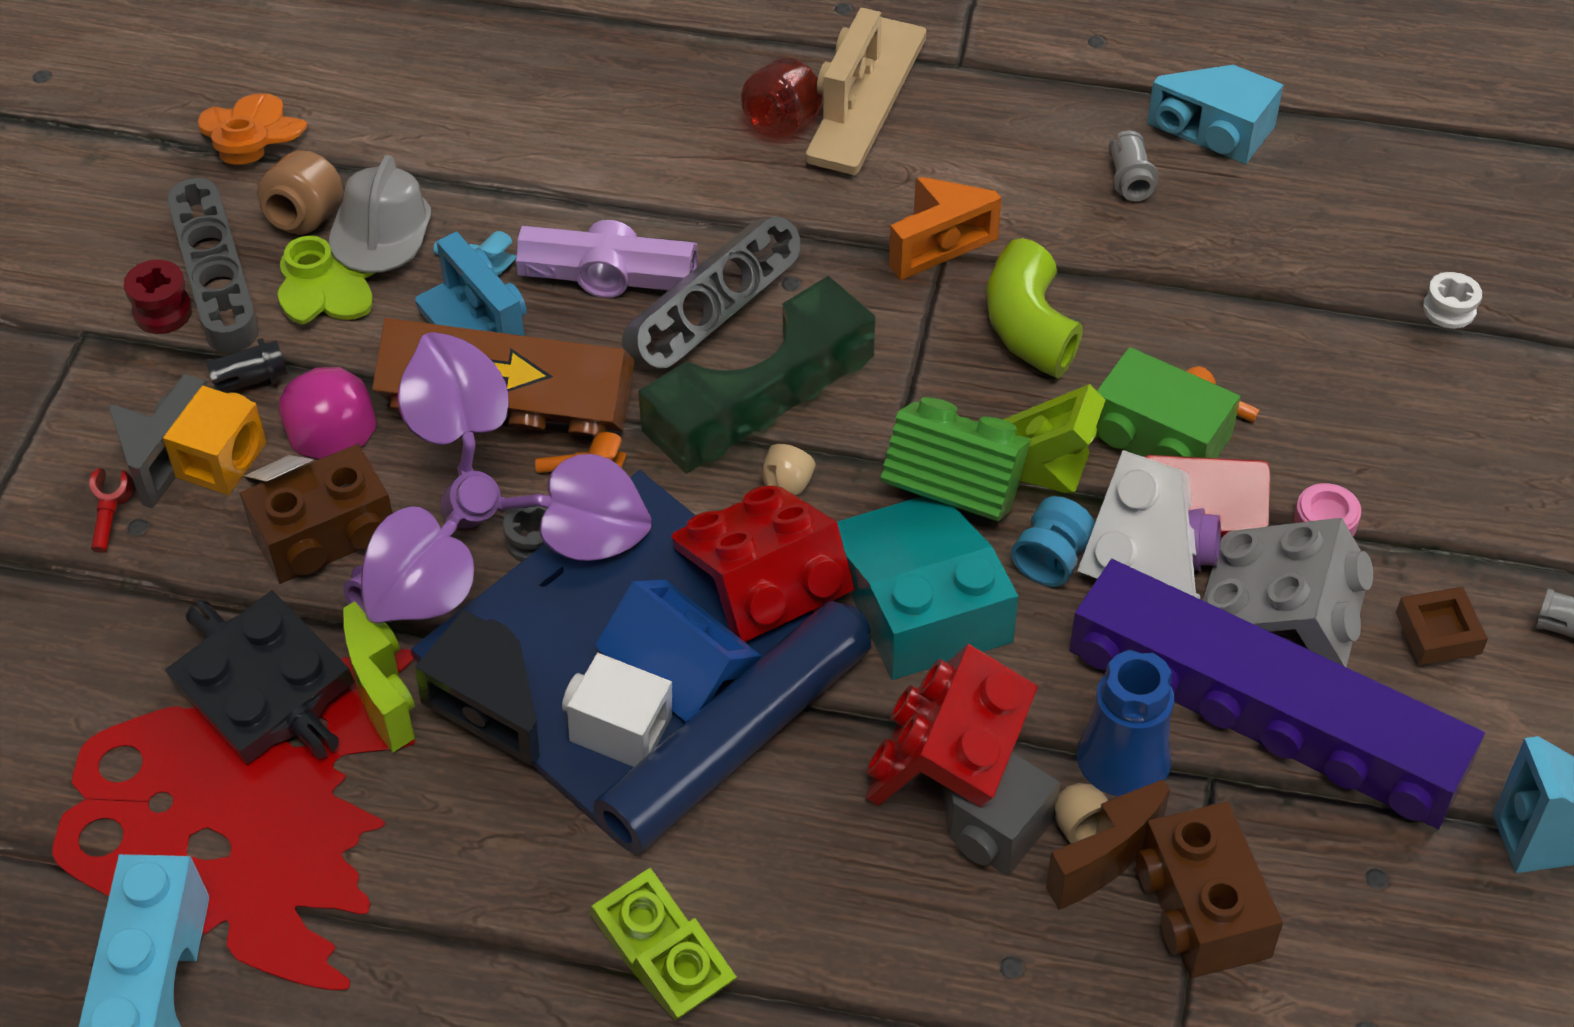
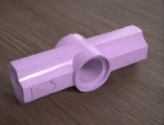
(604, 258)

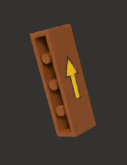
(543, 376)

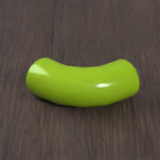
(1023, 315)

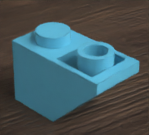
(1217, 108)

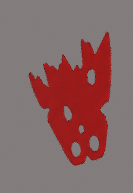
(274, 812)

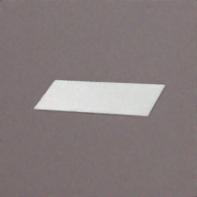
(278, 468)

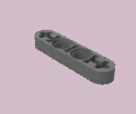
(212, 263)
(717, 299)

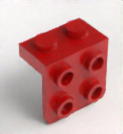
(768, 558)
(954, 728)

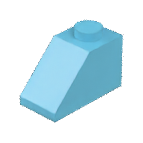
(1538, 808)

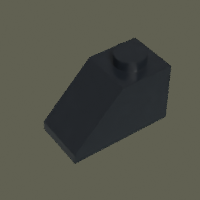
(482, 684)

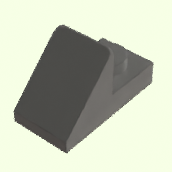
(143, 439)

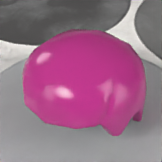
(326, 412)

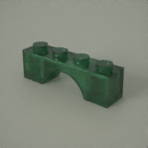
(705, 411)

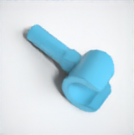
(494, 249)

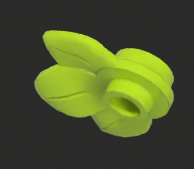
(320, 283)

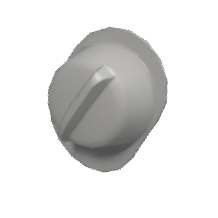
(379, 219)

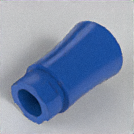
(1129, 725)

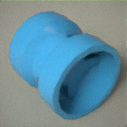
(1051, 545)

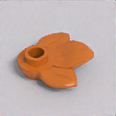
(248, 127)

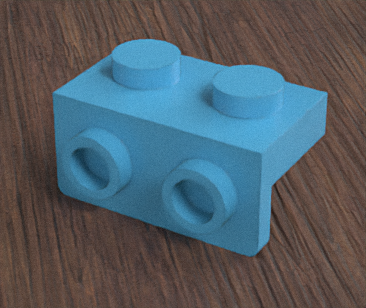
(471, 292)

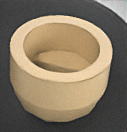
(787, 468)
(1079, 810)

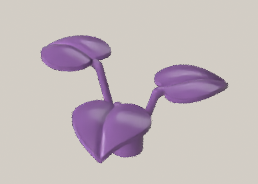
(414, 564)

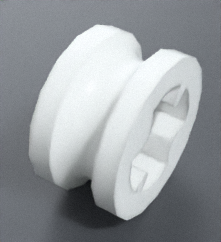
(1449, 311)

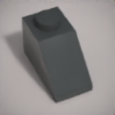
(1007, 824)

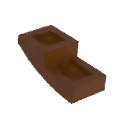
(1100, 858)

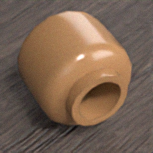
(300, 192)

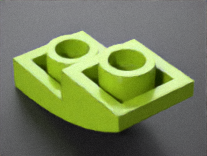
(377, 677)
(661, 945)

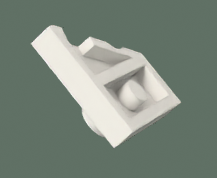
(1145, 524)

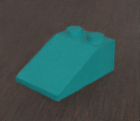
(927, 584)

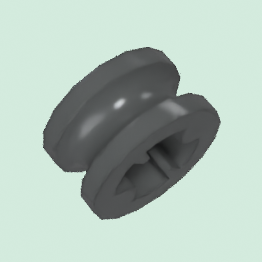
(517, 521)

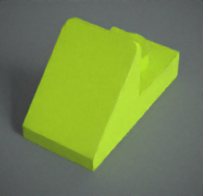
(1059, 438)

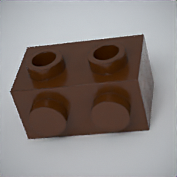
(316, 512)
(1208, 890)

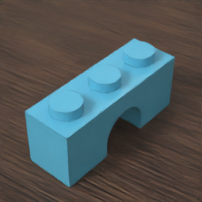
(148, 927)

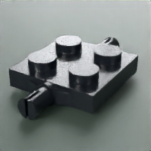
(261, 677)

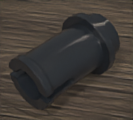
(247, 367)

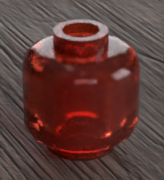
(781, 97)

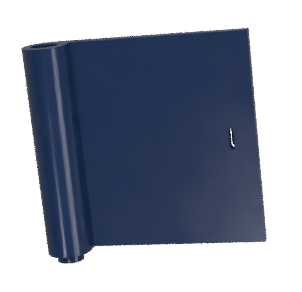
(558, 616)

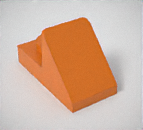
(945, 224)

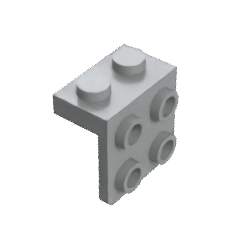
(1296, 579)

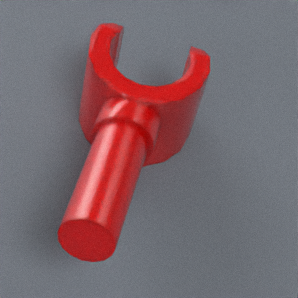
(107, 506)

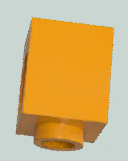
(215, 440)

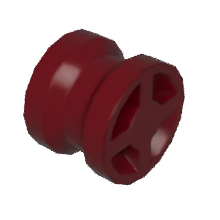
(158, 296)

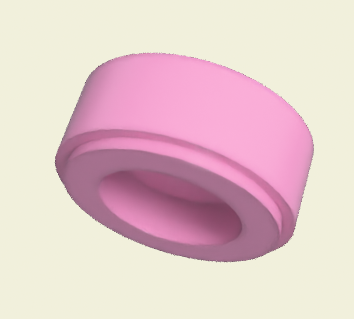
(1328, 502)

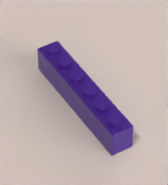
(1282, 694)

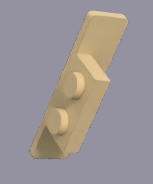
(861, 88)

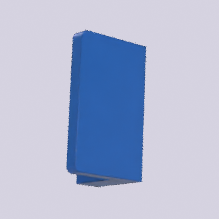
(675, 640)

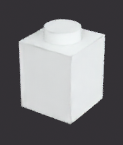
(617, 709)

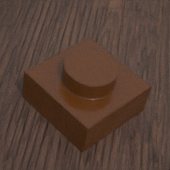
(1441, 625)

